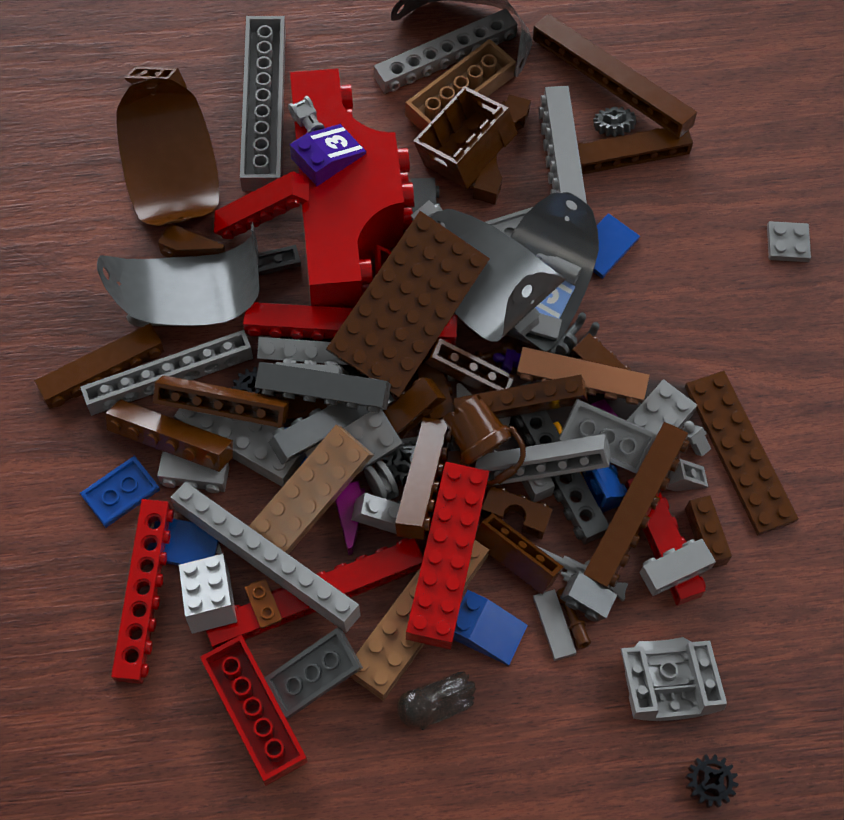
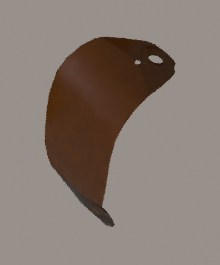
(166, 153)

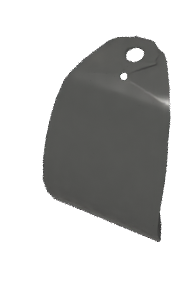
(525, 39)
(575, 240)
(509, 283)
(185, 288)

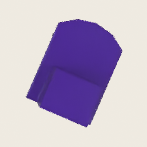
(508, 360)

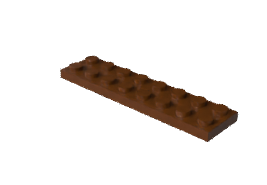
(741, 453)

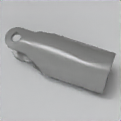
(566, 269)

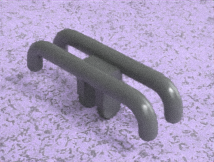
(568, 340)

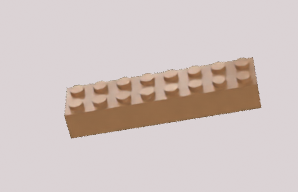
(386, 651)

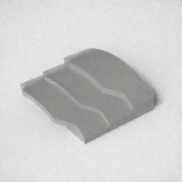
(672, 679)

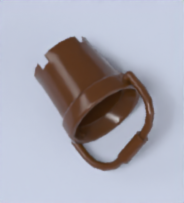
(479, 433)

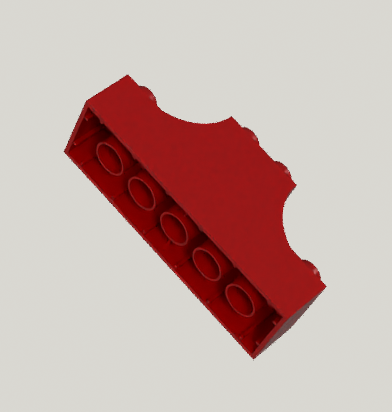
(357, 206)

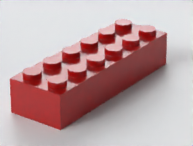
(254, 710)

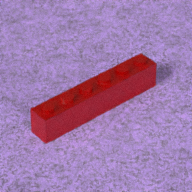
(262, 205)
(664, 535)

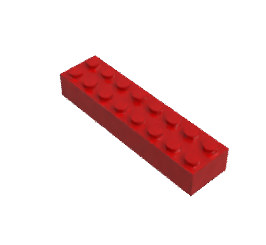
(447, 556)

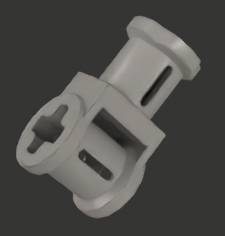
(305, 115)

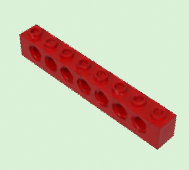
(149, 512)

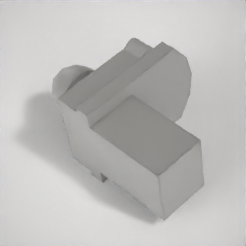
(697, 438)

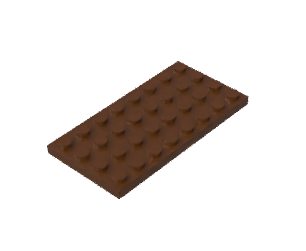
(408, 303)

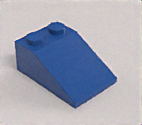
(488, 628)

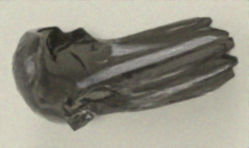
(436, 701)

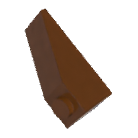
(142, 73)
(183, 243)

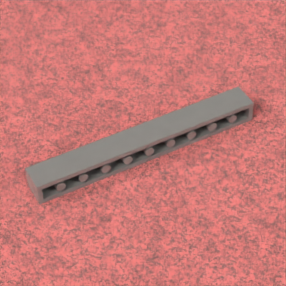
(266, 557)

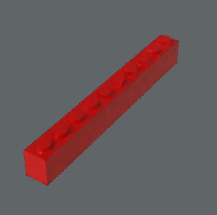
(309, 321)
(350, 579)

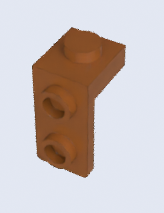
(263, 603)

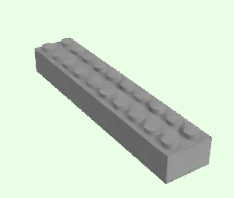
(263, 101)

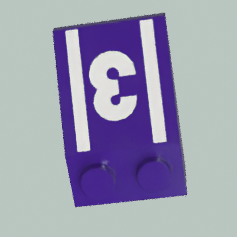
(325, 152)

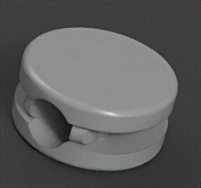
(381, 481)

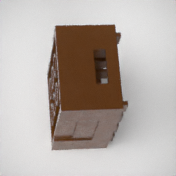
(465, 136)

